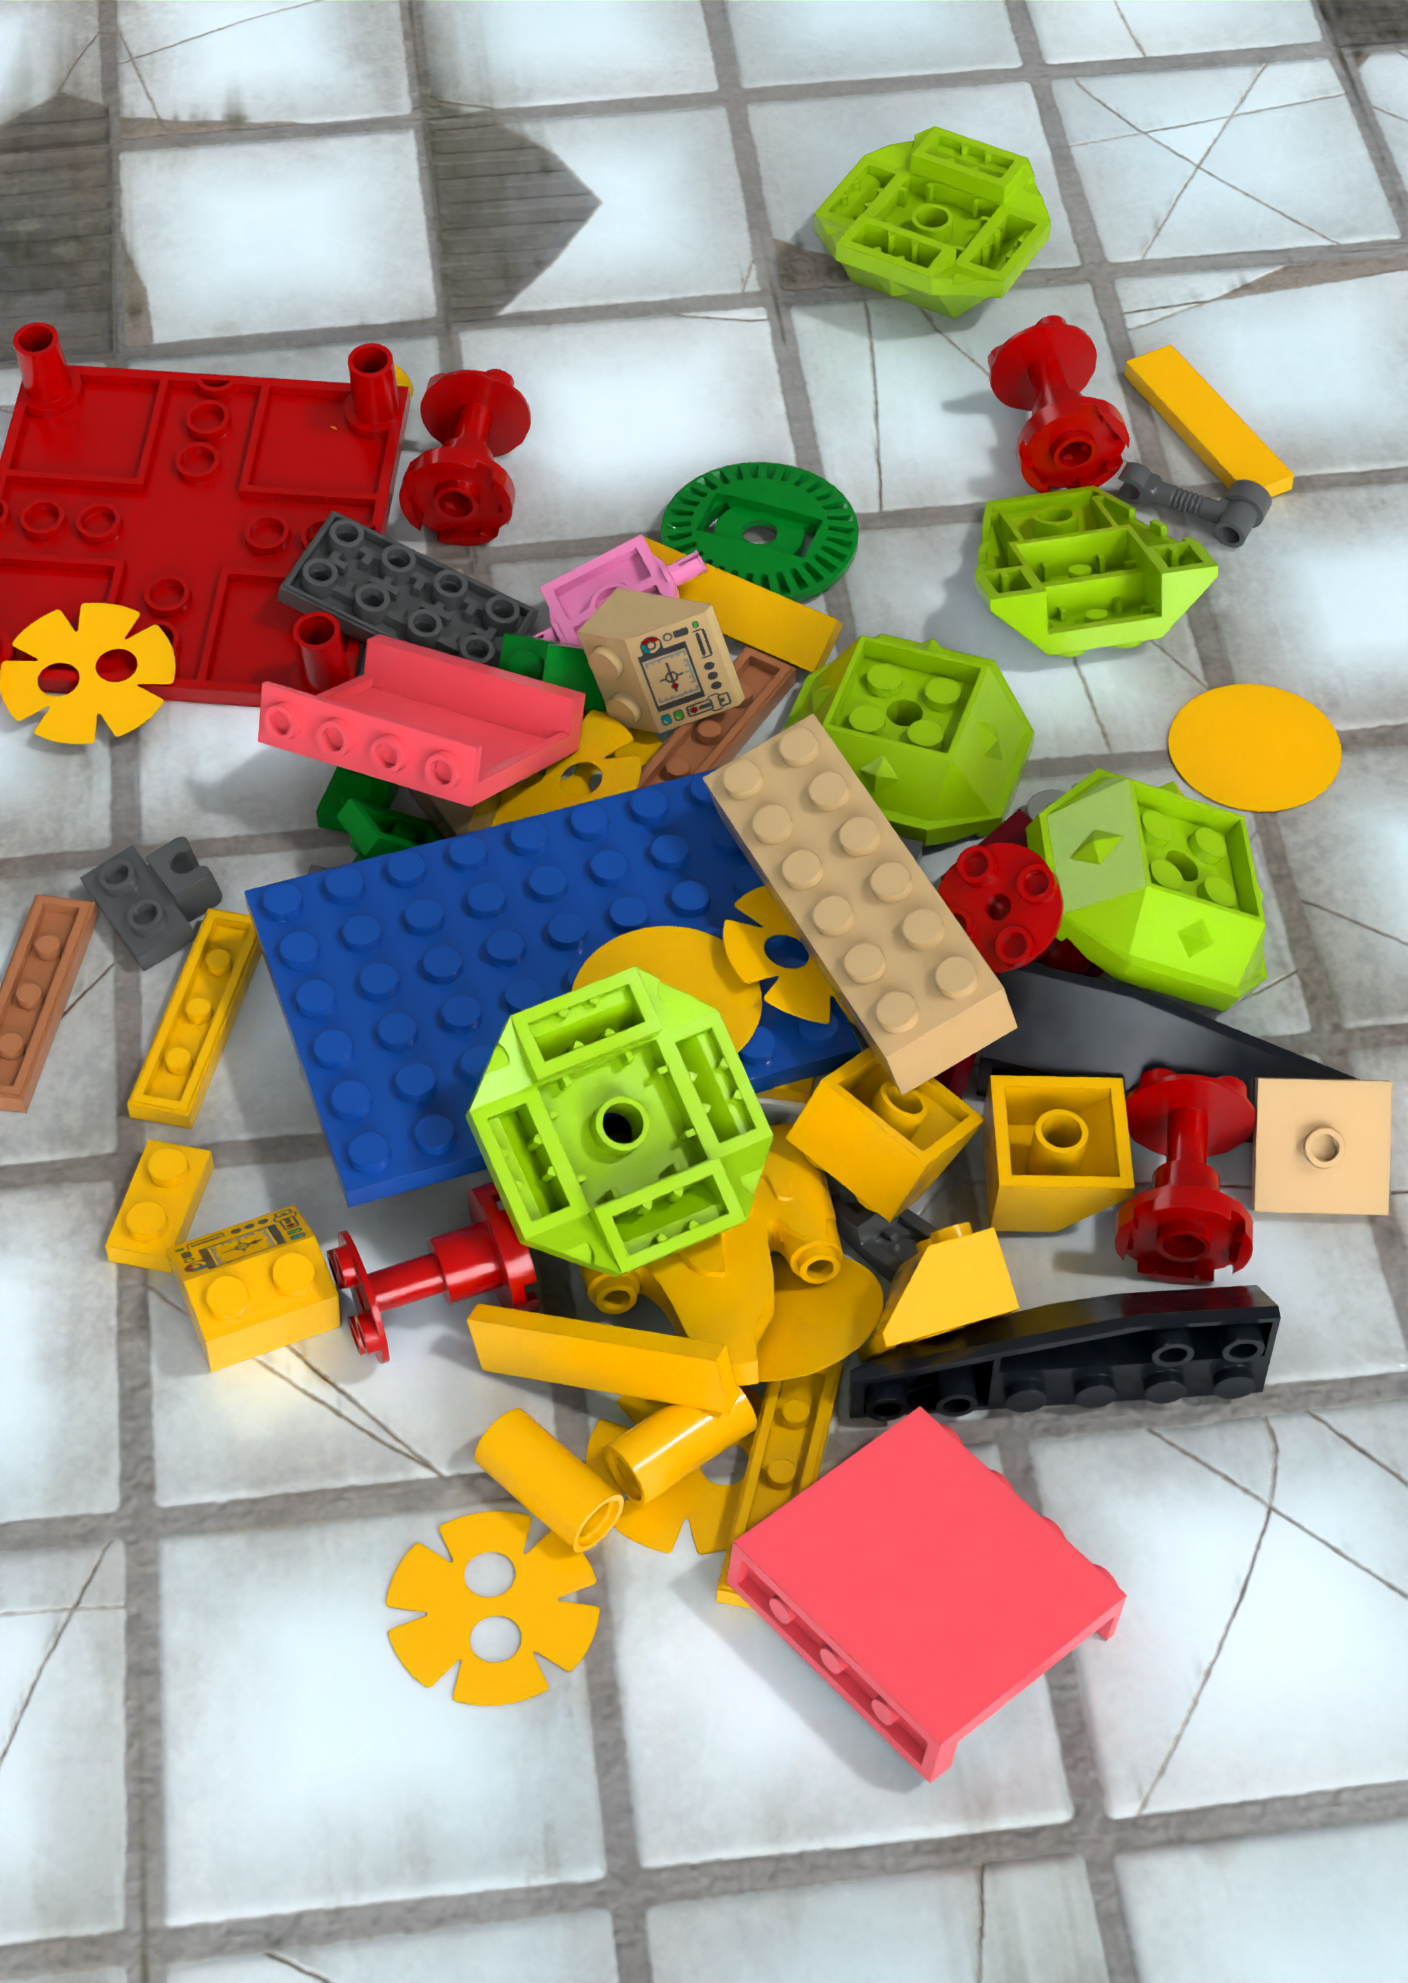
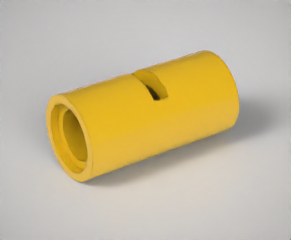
(673, 1446)
(548, 1480)

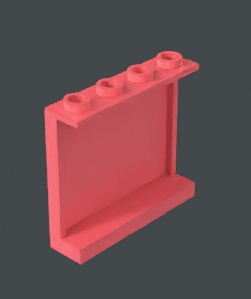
(428, 722)
(922, 1588)

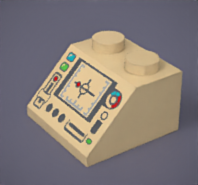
(659, 660)

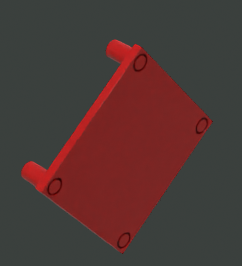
(190, 511)

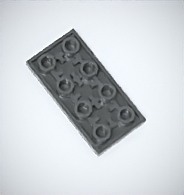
(400, 593)

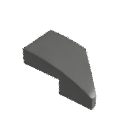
(878, 1241)

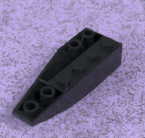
(1116, 1031)
(1081, 1354)

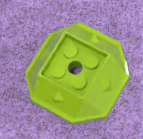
(936, 221)
(923, 733)
(1156, 888)
(662, 1067)

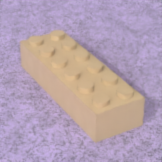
(860, 904)

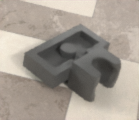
(153, 901)

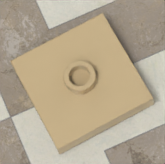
(1321, 1146)

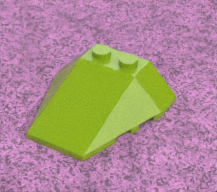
(1085, 572)

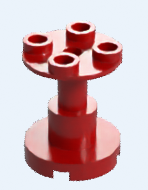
(1070, 435)
(460, 484)
(1010, 908)
(1184, 1221)
(458, 1266)

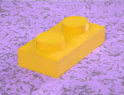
(159, 1204)

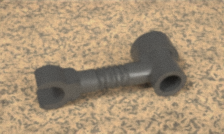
(1233, 515)

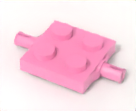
(628, 566)

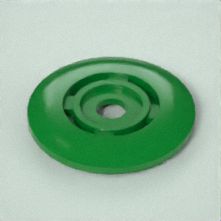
(774, 497)

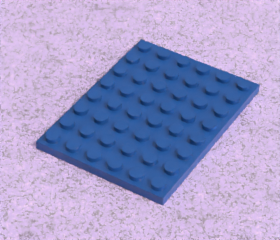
(421, 955)

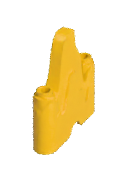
(726, 1283)

